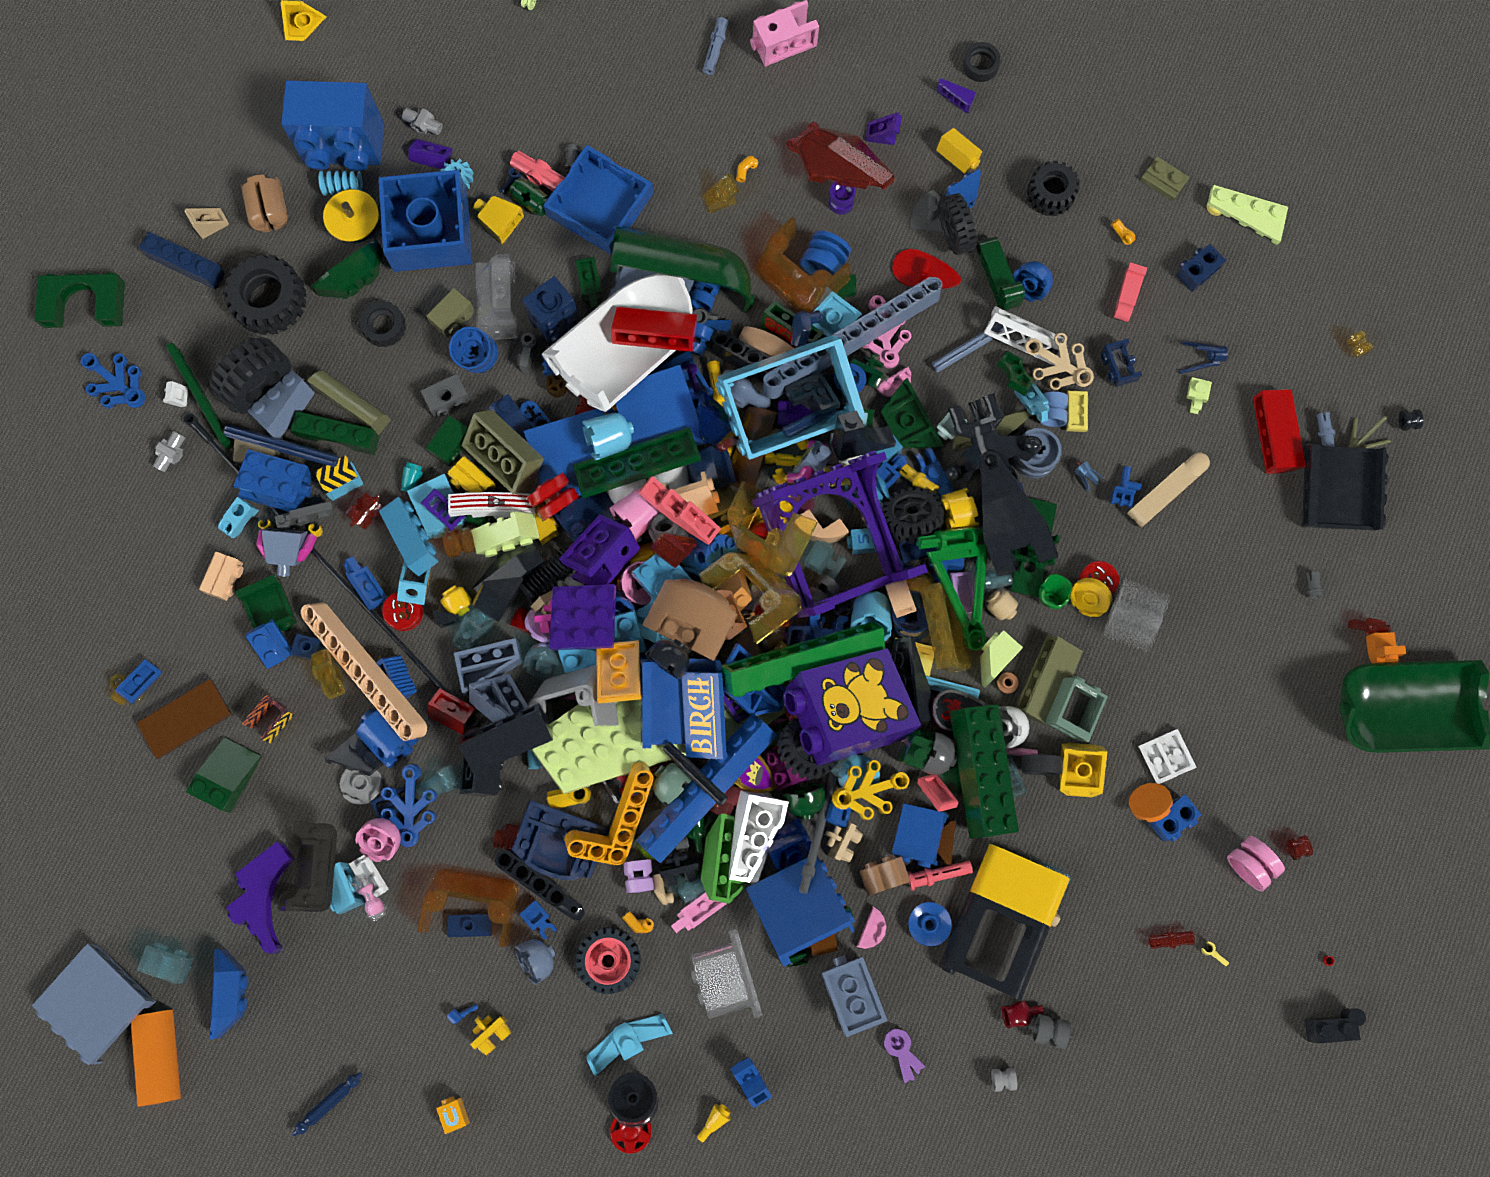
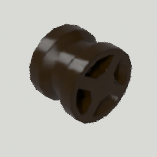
(556, 382)

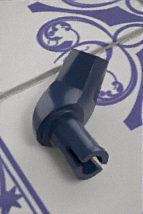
(802, 326)

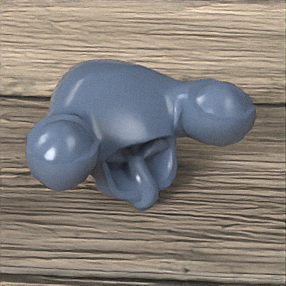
(745, 393)

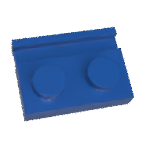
(269, 643)

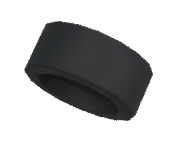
(988, 50)
(1042, 764)

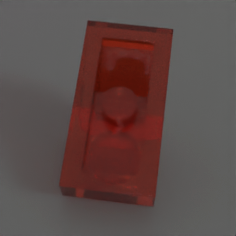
(673, 548)

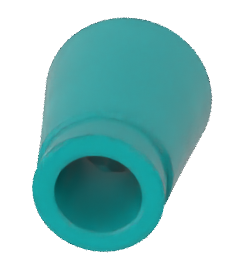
(410, 476)

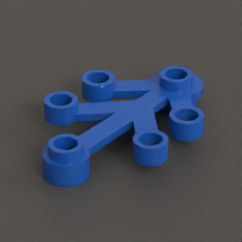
(115, 383)
(408, 808)

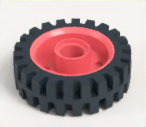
(591, 966)

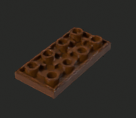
(184, 719)

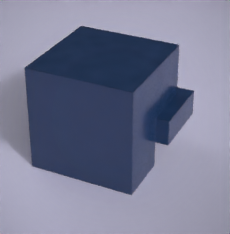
(716, 465)

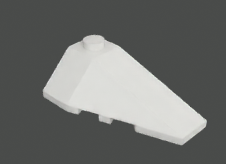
(754, 828)

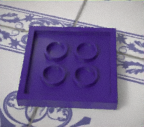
(583, 617)

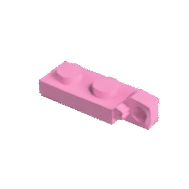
(696, 913)

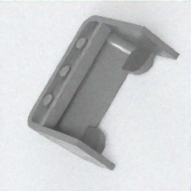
(582, 684)

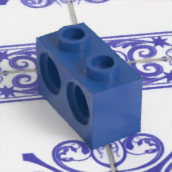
(1177, 822)

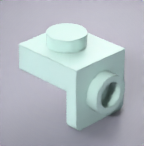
(946, 427)

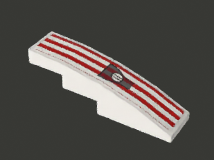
(488, 504)

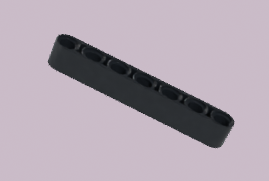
(742, 354)

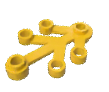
(866, 790)

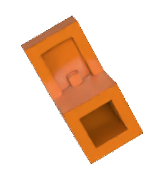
(1383, 648)

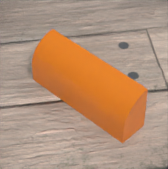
(155, 1058)

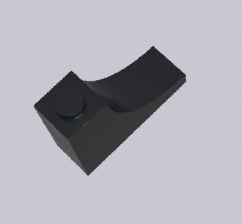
(855, 439)

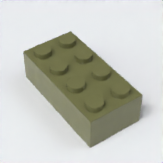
(502, 451)

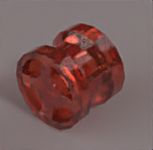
(1299, 847)

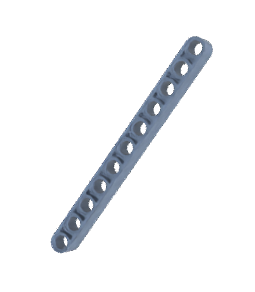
(856, 335)

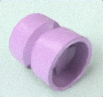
(638, 884)

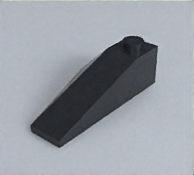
(511, 564)
(913, 676)

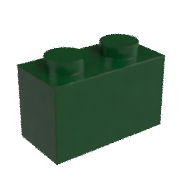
(448, 441)

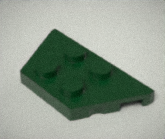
(909, 420)

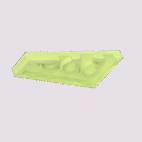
(1259, 214)

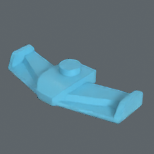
(627, 1040)

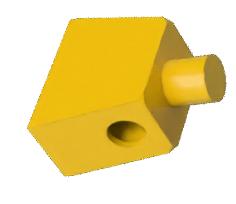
(498, 217)

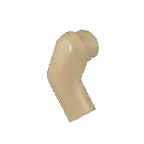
(659, 890)

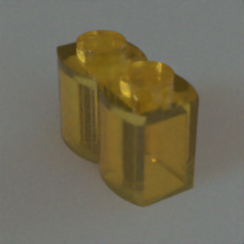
(327, 674)

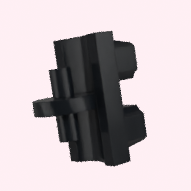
(676, 865)

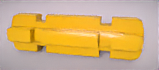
(781, 459)

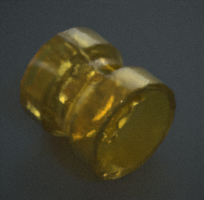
(1362, 344)

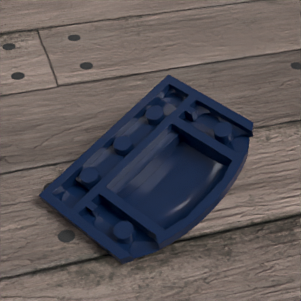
(543, 846)

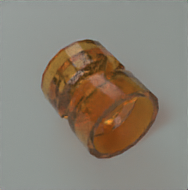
(458, 542)

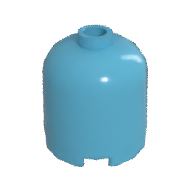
(607, 434)
(873, 608)

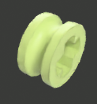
(530, 4)

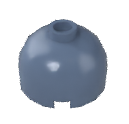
(535, 959)

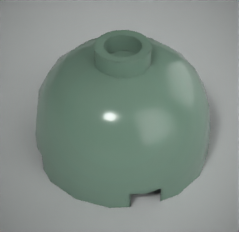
(669, 782)

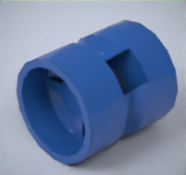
(703, 295)
(703, 334)

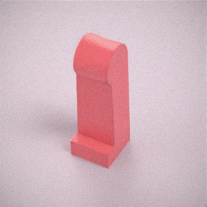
(1129, 291)

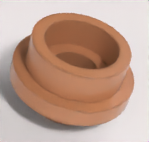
(1001, 683)

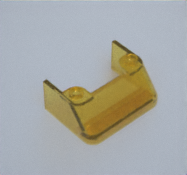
(781, 548)
(778, 598)

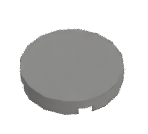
(359, 787)

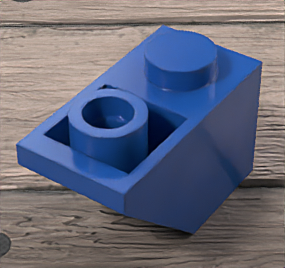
(967, 187)

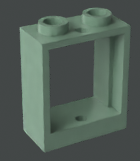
(1091, 715)

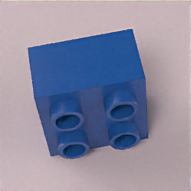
(333, 124)
(425, 220)

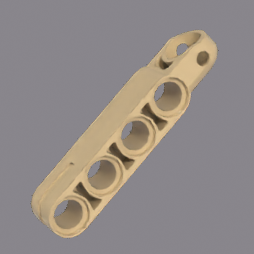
(1169, 488)

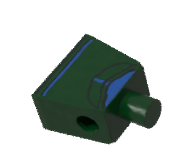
(916, 749)

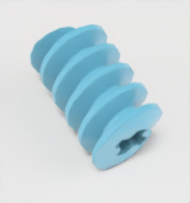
(335, 184)

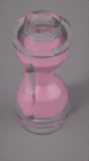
(373, 906)

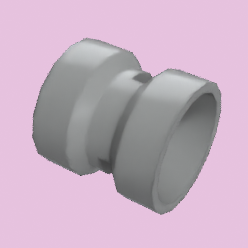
(1004, 1079)

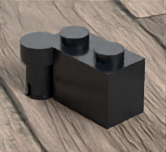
(1336, 1028)

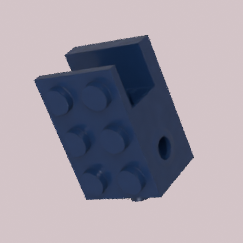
(551, 310)

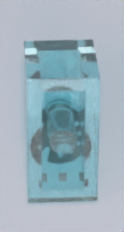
(472, 630)

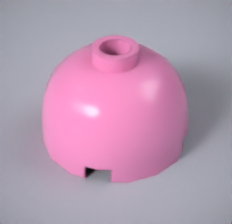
(378, 839)

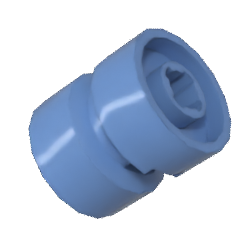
(1057, 404)

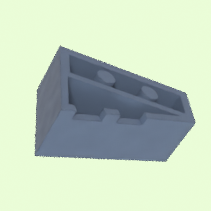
(487, 662)
(496, 697)

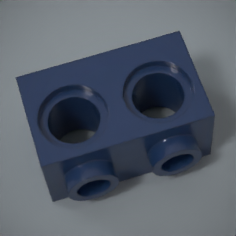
(1202, 268)

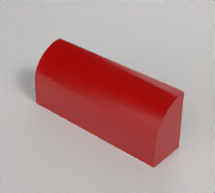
(654, 329)
(1278, 431)

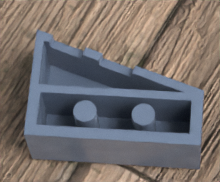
(280, 404)

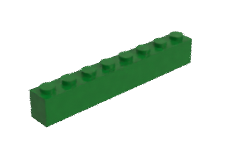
(787, 662)

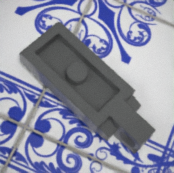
(304, 515)

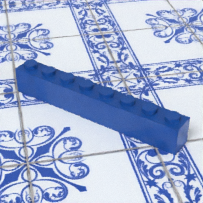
(693, 801)

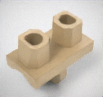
(840, 839)

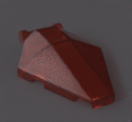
(839, 158)

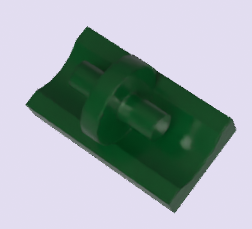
(876, 376)

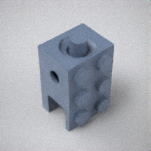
(853, 995)

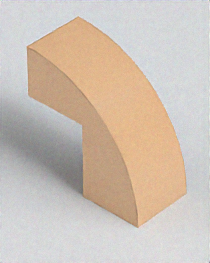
(764, 341)
(832, 533)
(900, 598)

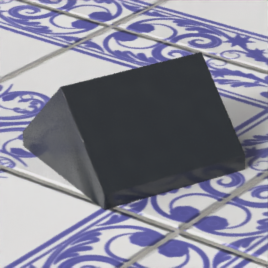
(496, 596)

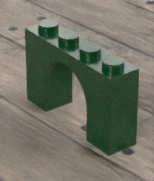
(56, 289)

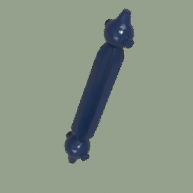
(327, 1104)

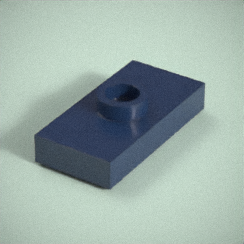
(469, 925)

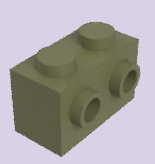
(450, 313)

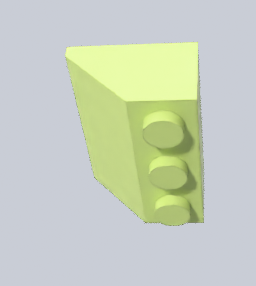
(996, 655)

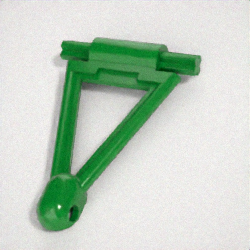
(955, 545)

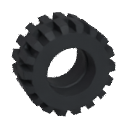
(1059, 175)

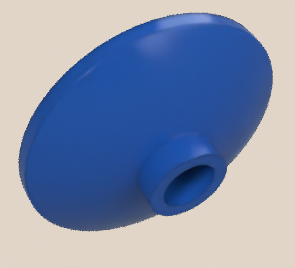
(941, 924)

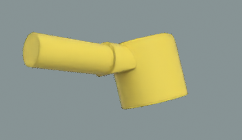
(1215, 954)

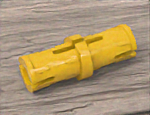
(918, 479)

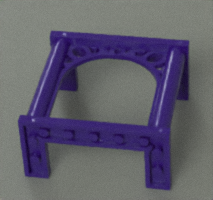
(862, 477)

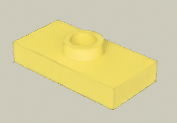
(1077, 411)

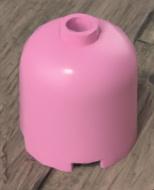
(634, 513)

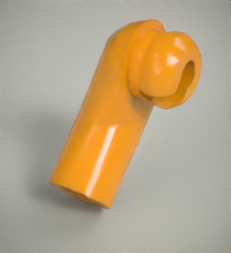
(743, 166)
(1125, 234)
(640, 925)

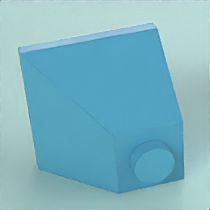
(344, 895)

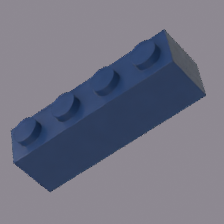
(182, 260)

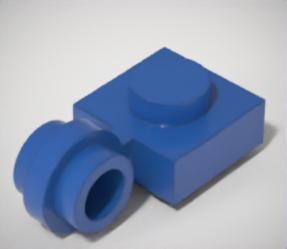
(889, 472)

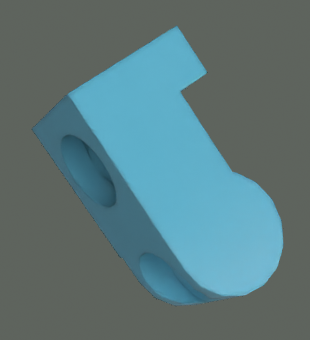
(237, 517)

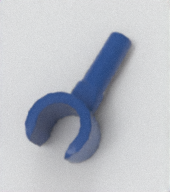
(455, 1017)

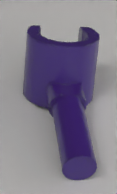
(691, 370)

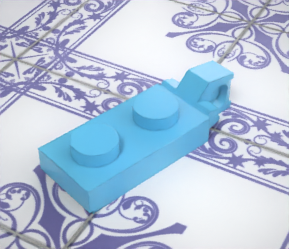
(1035, 403)

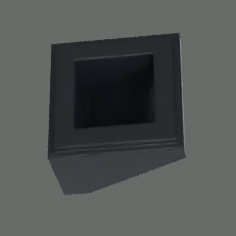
(445, 619)

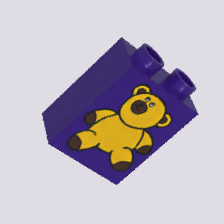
(851, 707)

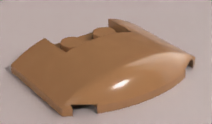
(691, 615)

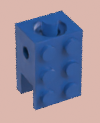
(273, 481)

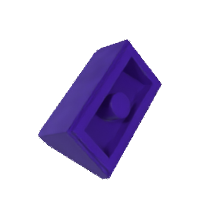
(429, 154)

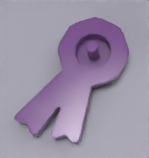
(898, 1044)

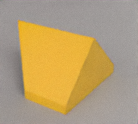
(299, 19)

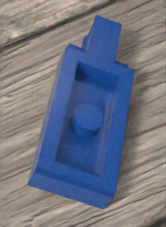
(364, 584)

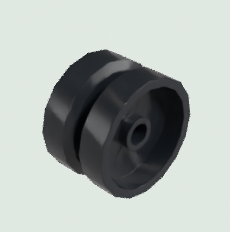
(633, 1086)

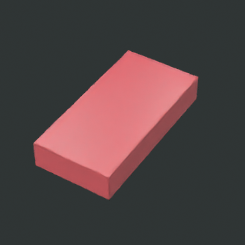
(937, 792)

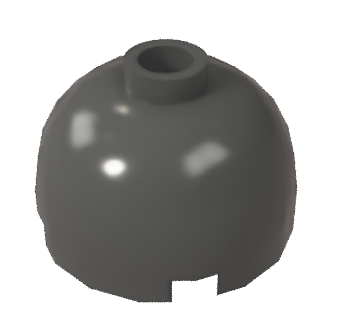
(941, 755)

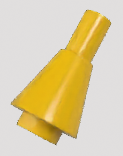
(716, 1119)

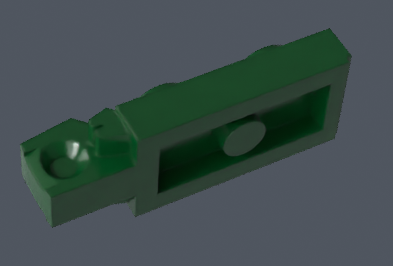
(589, 281)

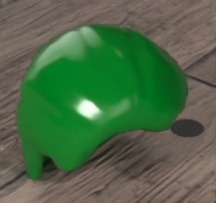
(1055, 591)

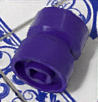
(841, 198)

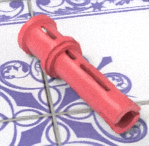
(926, 876)

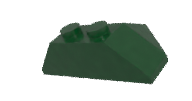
(351, 273)

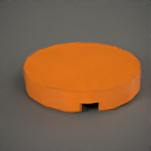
(1150, 802)

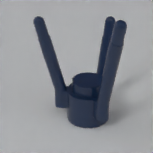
(1214, 353)

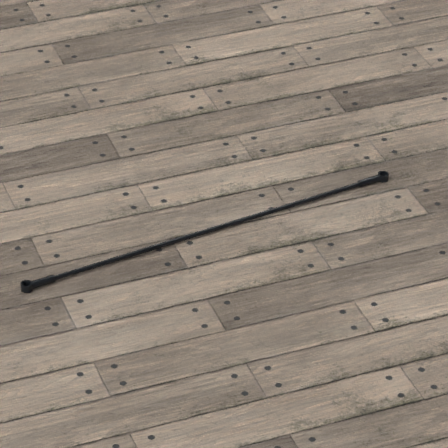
(209, 440)

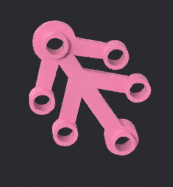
(885, 339)

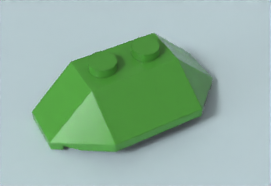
(717, 862)

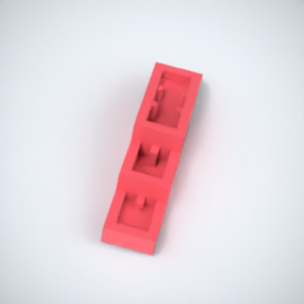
(679, 511)

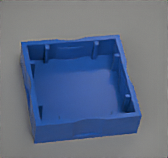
(598, 198)

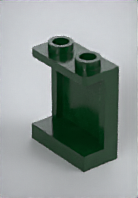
(267, 601)

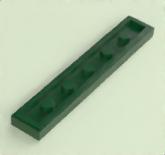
(199, 395)

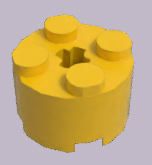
(959, 510)

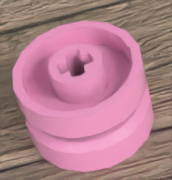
(1256, 863)

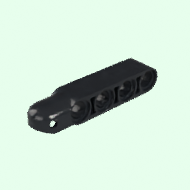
(565, 906)

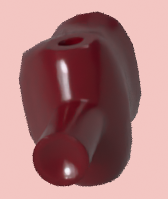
(1019, 1014)

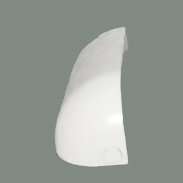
(608, 370)

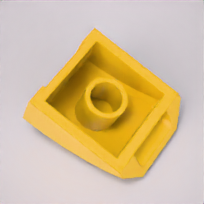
(1083, 769)

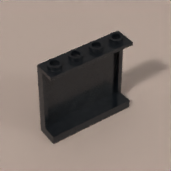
(1344, 488)

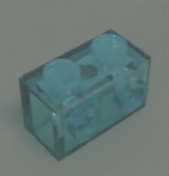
(165, 963)

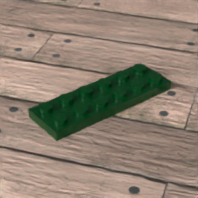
(637, 462)

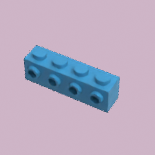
(409, 536)

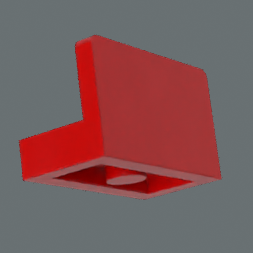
(450, 711)

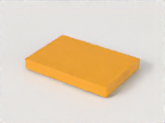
(619, 672)

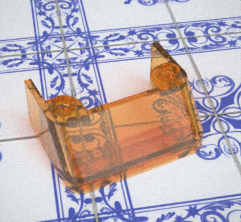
(789, 280)
(497, 892)

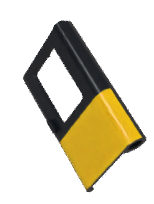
(1018, 891)

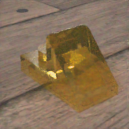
(721, 194)

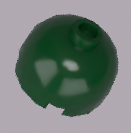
(805, 800)

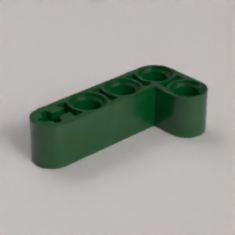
(1005, 290)

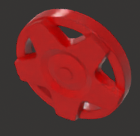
(630, 1137)

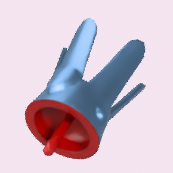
(1085, 469)

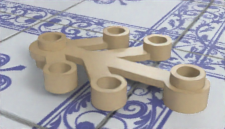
(1061, 363)

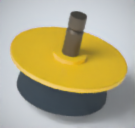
(351, 216)

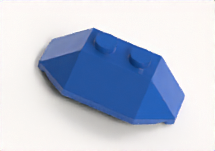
(757, 702)
(227, 993)

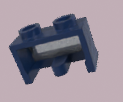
(1119, 363)

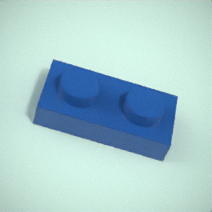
(138, 681)

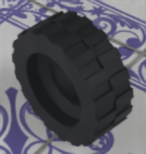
(371, 313)

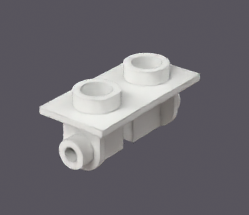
(364, 864)

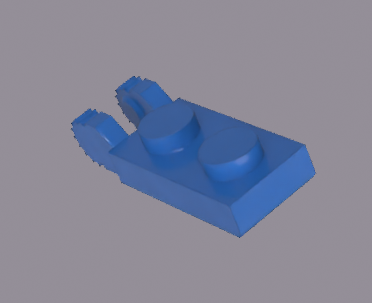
(934, 472)

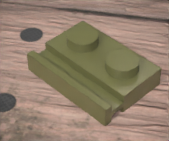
(1165, 178)

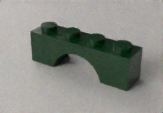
(319, 428)

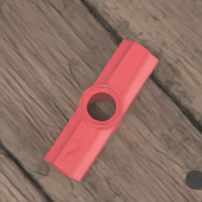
(536, 170)

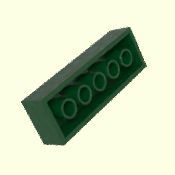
(984, 771)

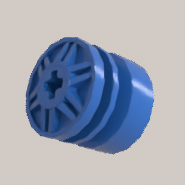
(825, 253)
(463, 354)

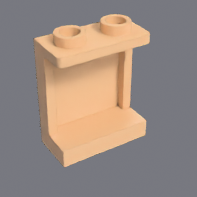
(700, 494)

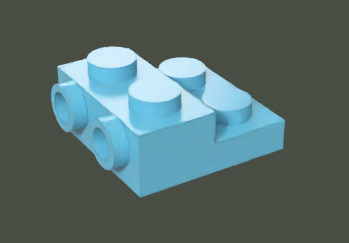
(836, 314)

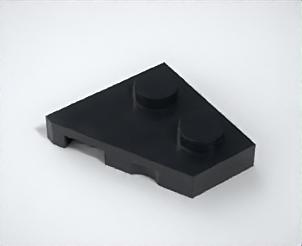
(355, 756)

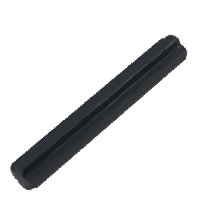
(694, 773)

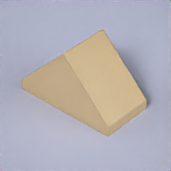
(206, 220)

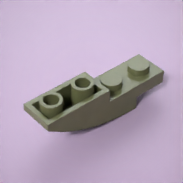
(1008, 426)

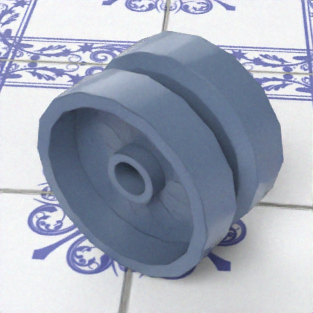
(1045, 459)

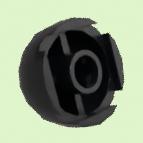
(670, 657)

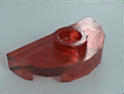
(1370, 626)

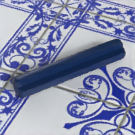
(805, 422)

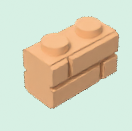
(221, 576)

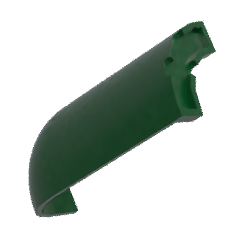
(681, 259)
(1416, 706)

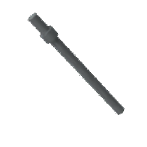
(809, 870)

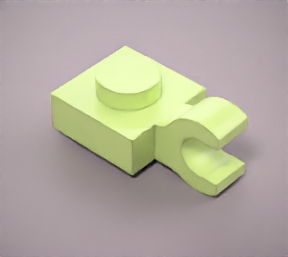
(1198, 392)

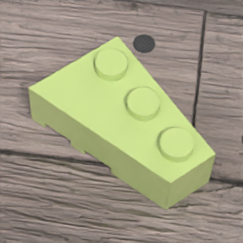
(505, 534)

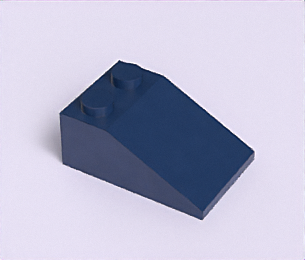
(582, 512)

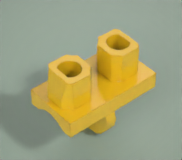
(483, 1042)

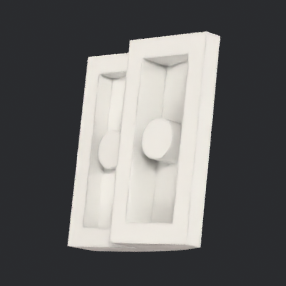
(1167, 756)

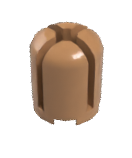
(264, 203)

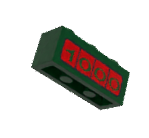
(778, 321)

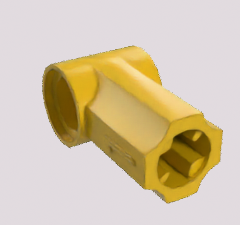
(557, 799)

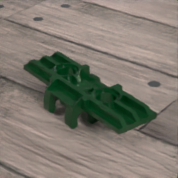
(1030, 582)

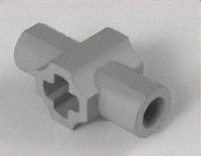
(422, 121)
(169, 451)

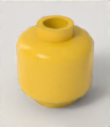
(456, 600)

